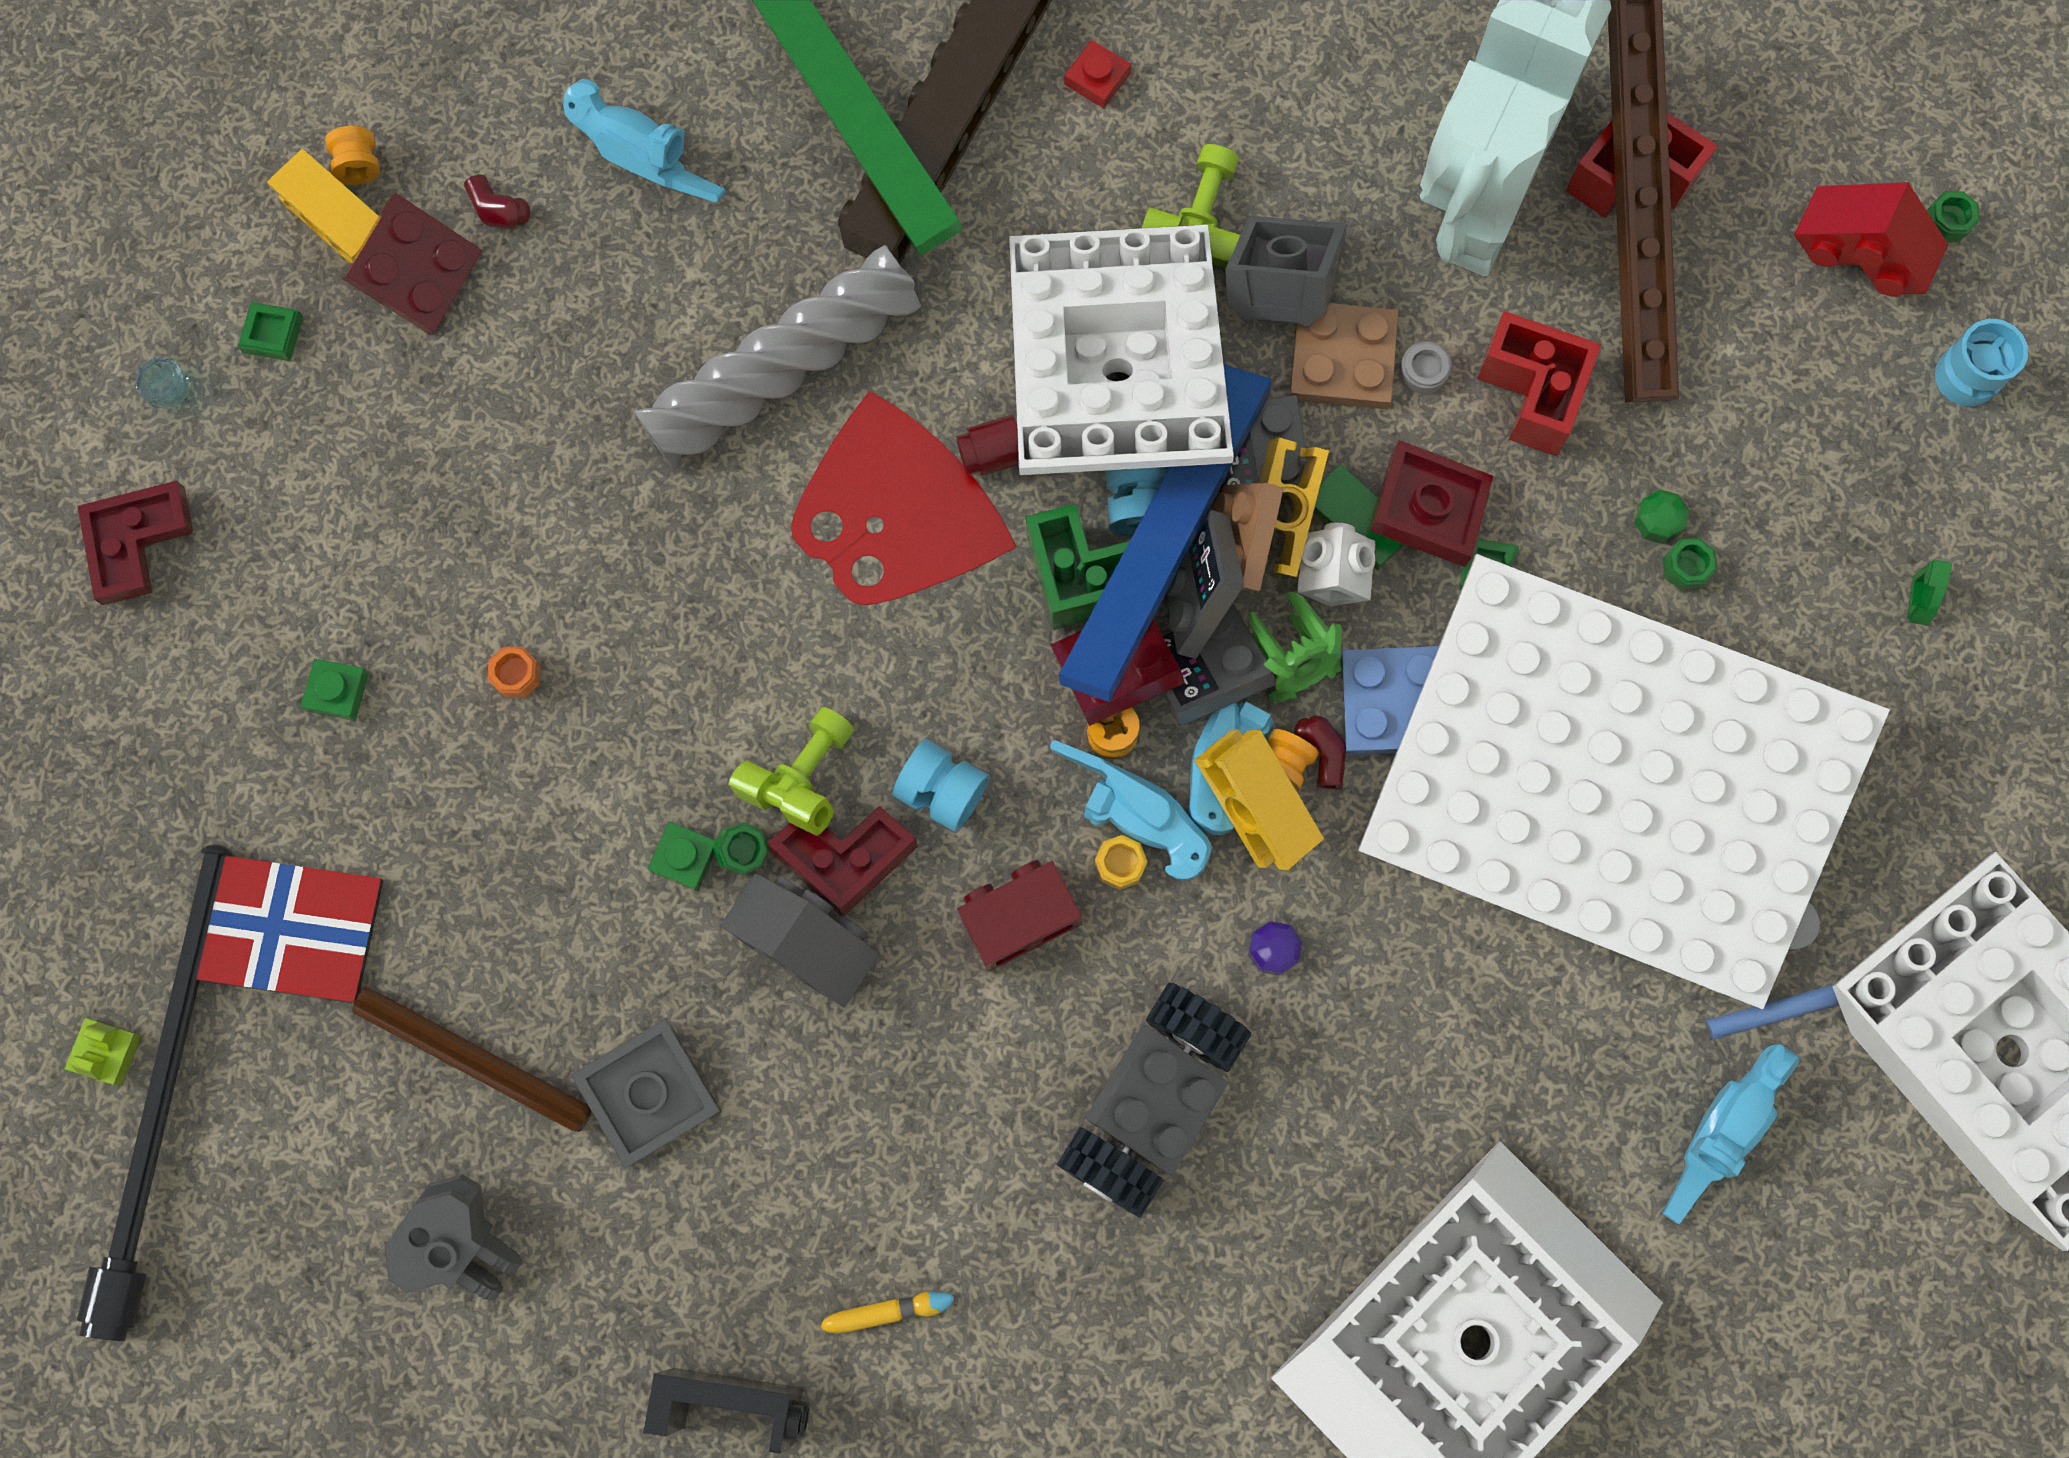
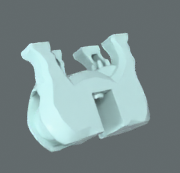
(1505, 121)

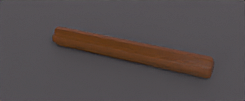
(472, 1059)

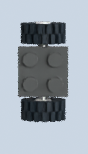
(1156, 1099)

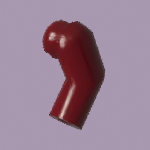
(495, 209)
(1331, 750)

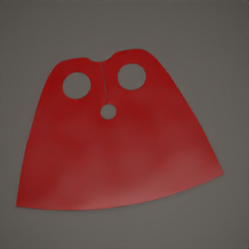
(930, 508)

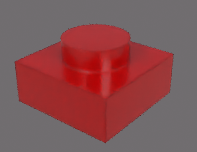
(1097, 74)

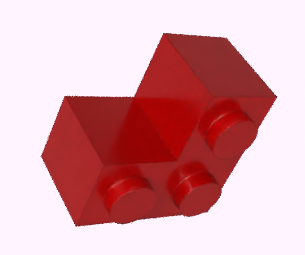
(1595, 173)
(1876, 228)
(1545, 368)

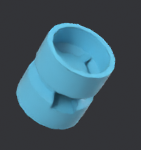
(1981, 362)
(1132, 496)
(940, 785)

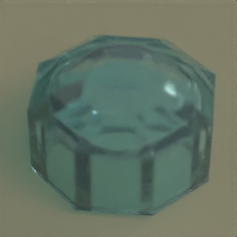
(162, 383)

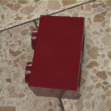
(1019, 914)

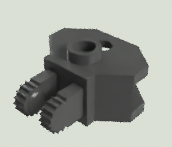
(443, 1237)

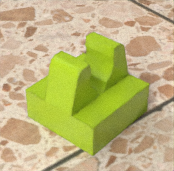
(103, 1052)

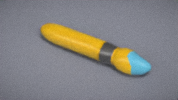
(923, 1304)

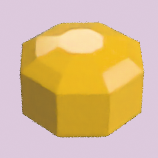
(1120, 862)

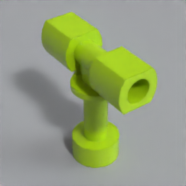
(1216, 164)
(789, 786)

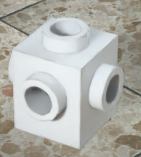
(1337, 565)

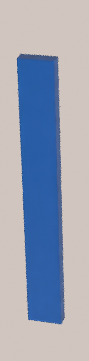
(1156, 553)

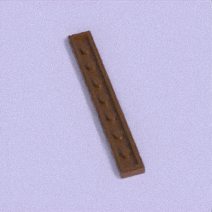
(1643, 200)

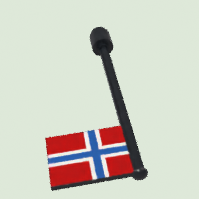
(246, 929)

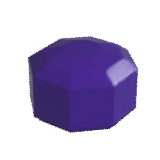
(1275, 948)

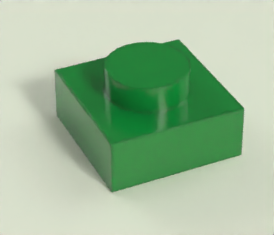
(334, 689)
(682, 856)

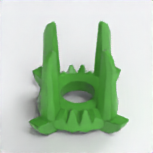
(1317, 644)

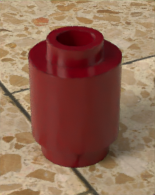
(990, 446)

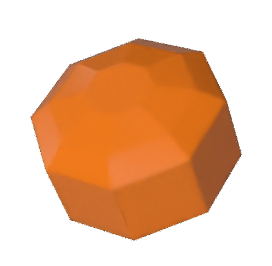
(514, 672)

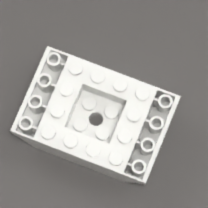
(1111, 306)
(1941, 1029)
(1492, 1254)

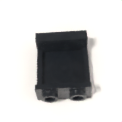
(676, 1388)

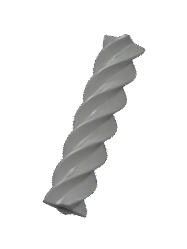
(777, 357)

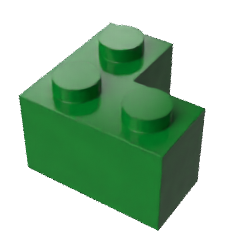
(1065, 567)

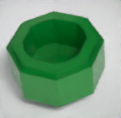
(1954, 215)
(1661, 516)
(1690, 564)
(741, 848)

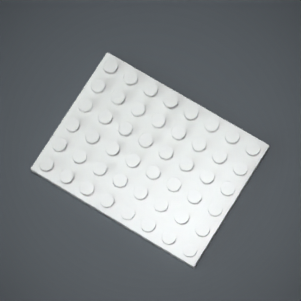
(1622, 780)

